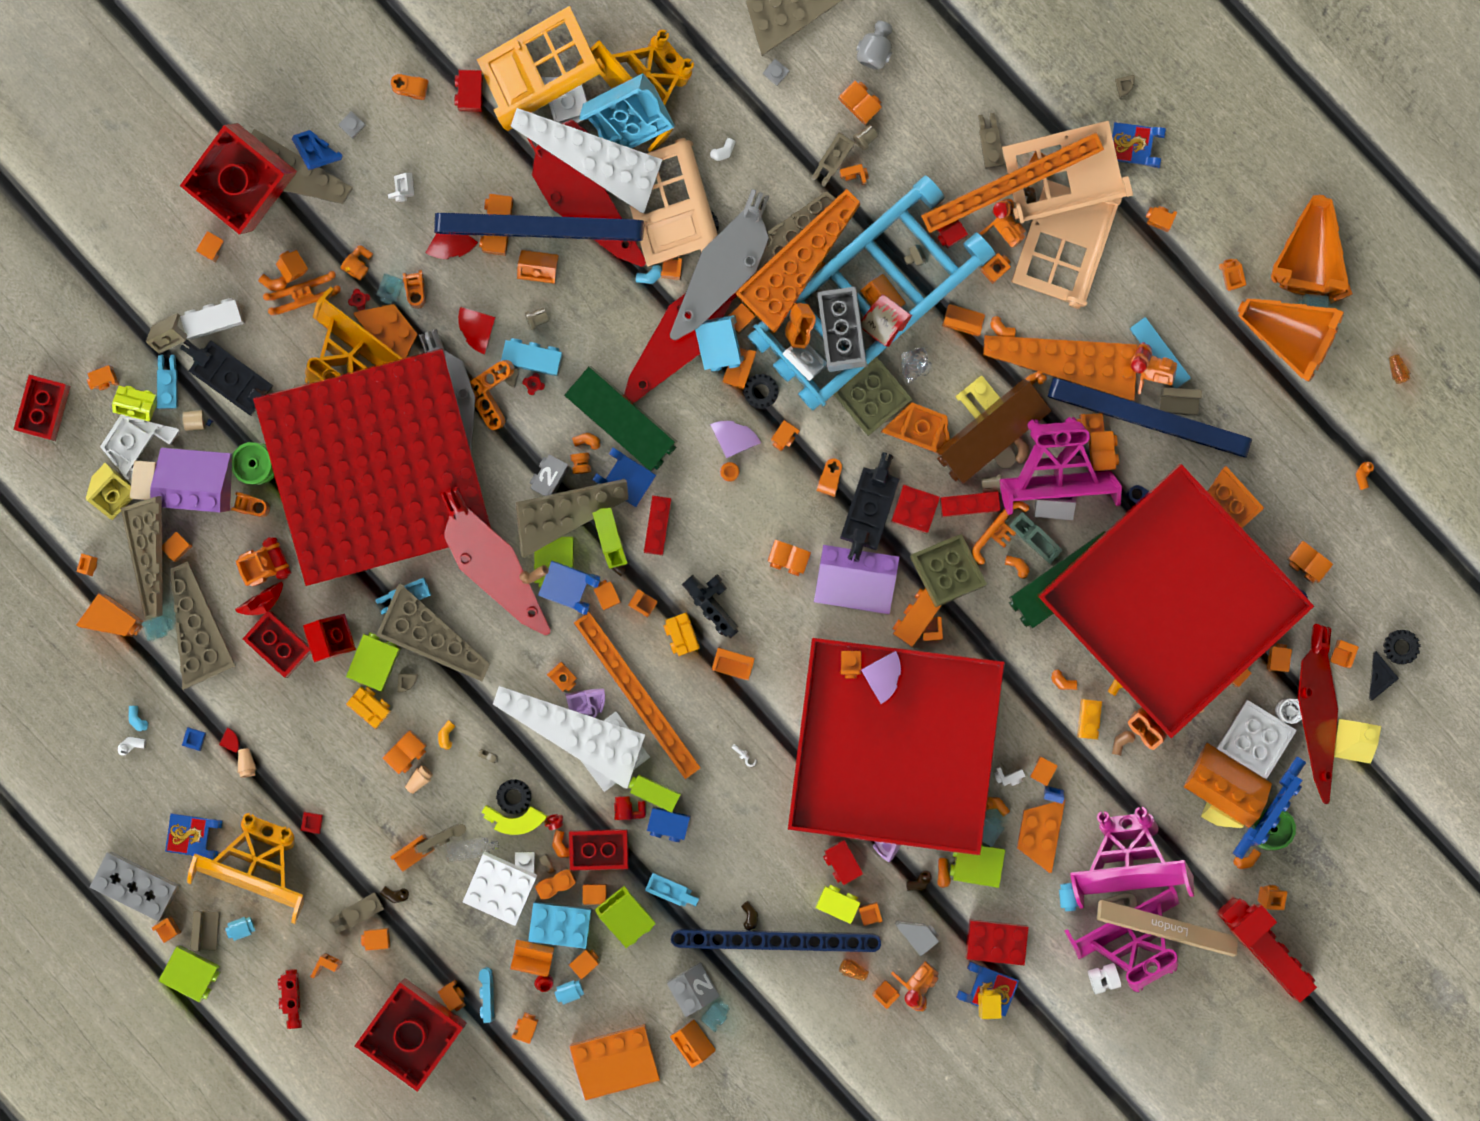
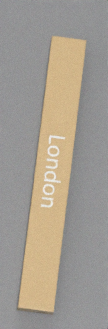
(1167, 928)

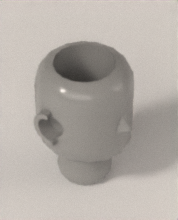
(875, 48)

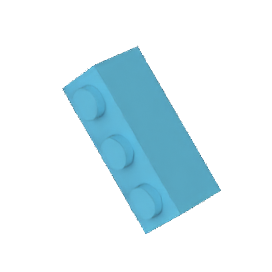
(532, 357)

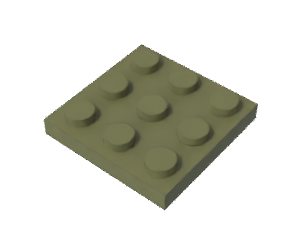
(872, 396)
(948, 570)

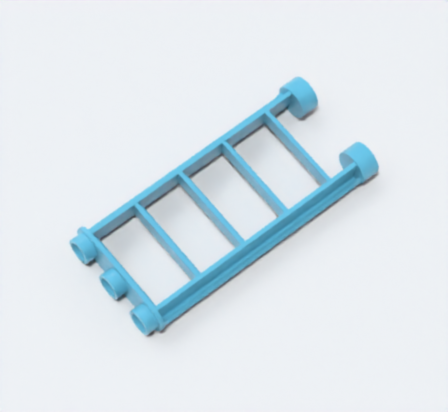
(931, 195)

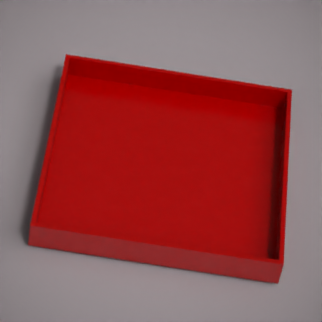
(367, 464)
(1175, 600)
(899, 767)

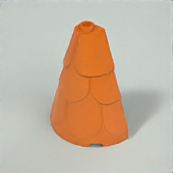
(1313, 253)
(1293, 331)

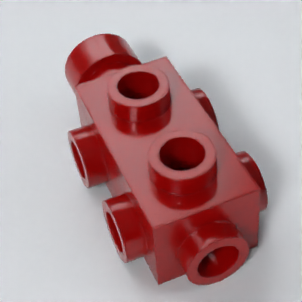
(290, 993)

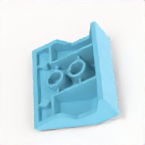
(628, 113)

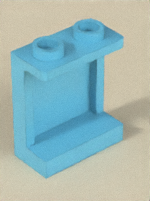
(719, 343)

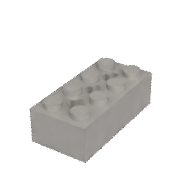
(831, 322)
(146, 882)

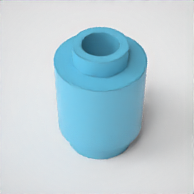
(1067, 897)
(240, 928)
(569, 992)

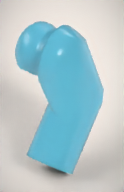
(651, 277)
(135, 721)

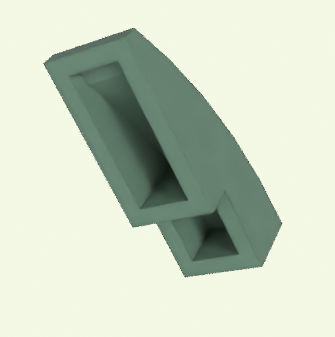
(1033, 536)

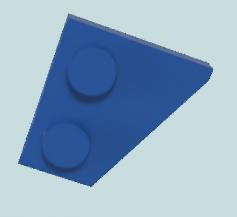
(314, 150)

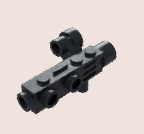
(711, 609)

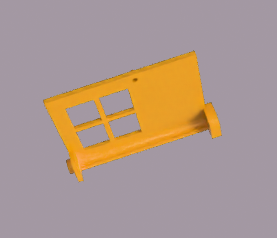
(515, 76)

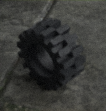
(749, 391)
(1390, 647)
(502, 796)

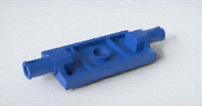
(1270, 819)

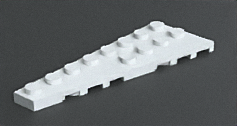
(611, 165)
(595, 742)

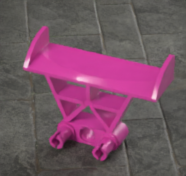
(1058, 485)
(1129, 877)
(1137, 976)

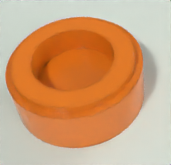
(729, 471)

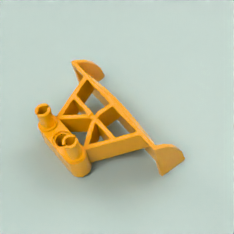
(658, 50)
(351, 334)
(253, 828)

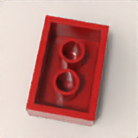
(42, 407)
(277, 644)
(598, 849)
(996, 942)

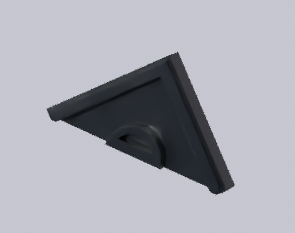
(1381, 676)

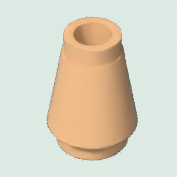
(246, 765)
(419, 778)

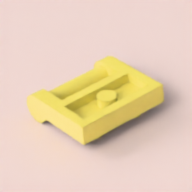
(981, 392)

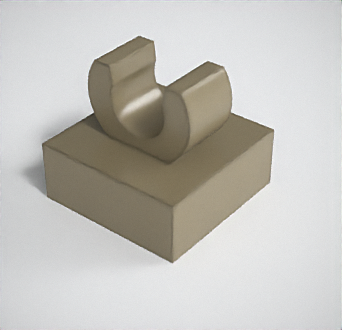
(917, 256)

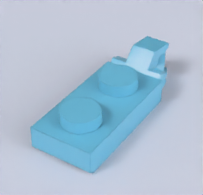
(670, 891)

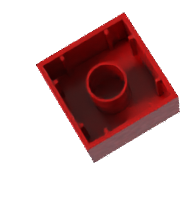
(238, 178)
(410, 1034)

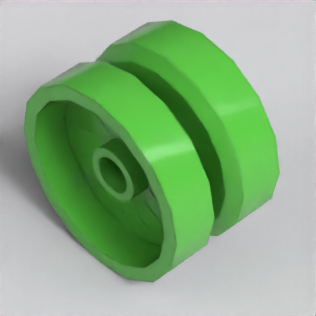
(243, 464)
(1282, 836)

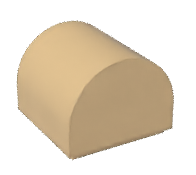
(194, 420)

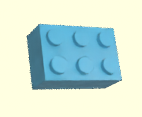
(560, 925)

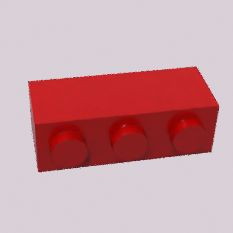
(969, 504)
(657, 525)

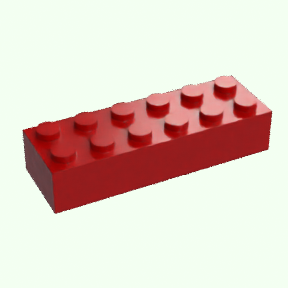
(1273, 955)

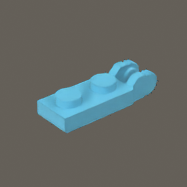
(167, 384)
(418, 588)
(487, 994)

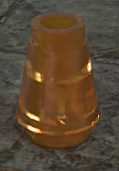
(1399, 370)
(853, 970)

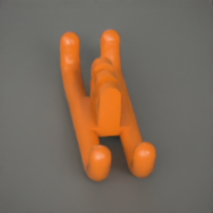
(301, 293)
(997, 531)

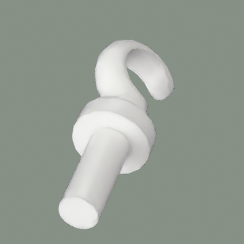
(743, 754)

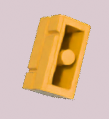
(682, 634)
(369, 707)
(1089, 719)

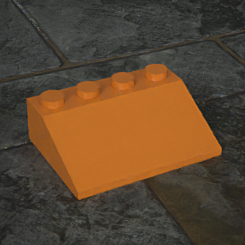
(1228, 786)
(614, 1062)

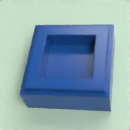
(194, 739)
(1054, 794)

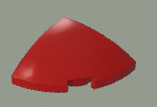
(450, 245)
(476, 328)
(261, 602)

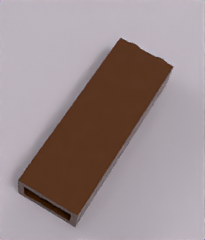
(992, 431)

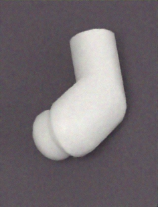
(724, 152)
(129, 743)

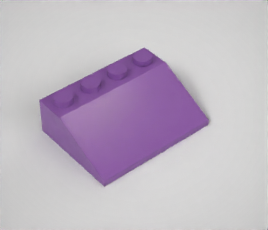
(193, 480)
(856, 585)

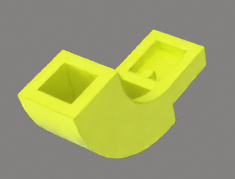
(515, 826)

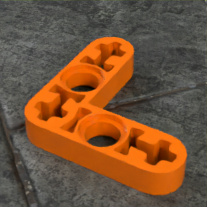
(484, 387)

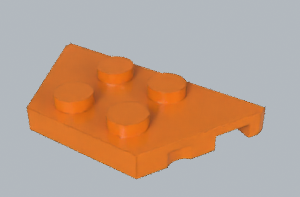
(389, 327)
(919, 427)
(1040, 833)

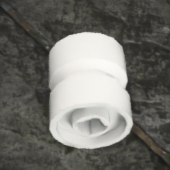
(1288, 711)
(1110, 975)

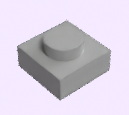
(776, 72)
(351, 125)

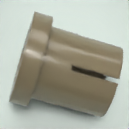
(865, 137)
(536, 318)
(991, 484)

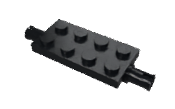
(227, 375)
(870, 507)

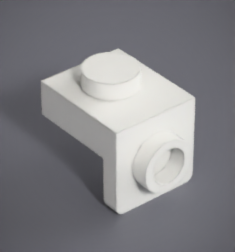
(403, 187)
(1013, 778)
(525, 860)

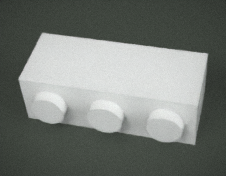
(212, 319)

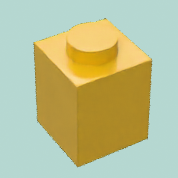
(989, 1004)

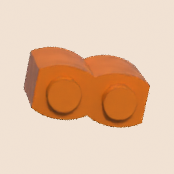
(860, 102)
(799, 326)
(1102, 451)
(788, 557)
(1309, 562)
(1147, 728)
(405, 752)
(560, 882)

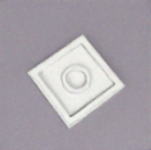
(806, 360)

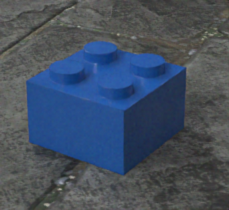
(668, 824)

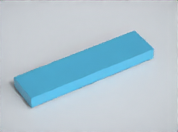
(1146, 333)

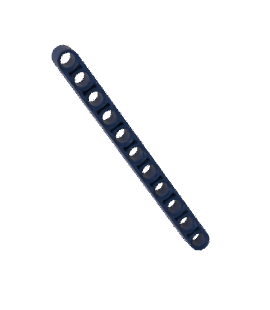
(539, 226)
(1149, 417)
(784, 945)

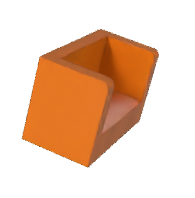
(733, 664)

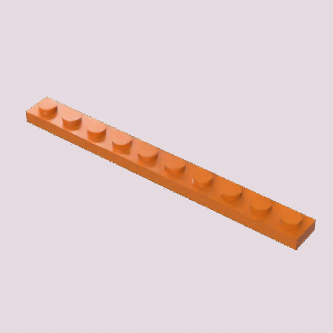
(1012, 182)
(637, 695)

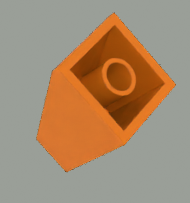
(110, 617)

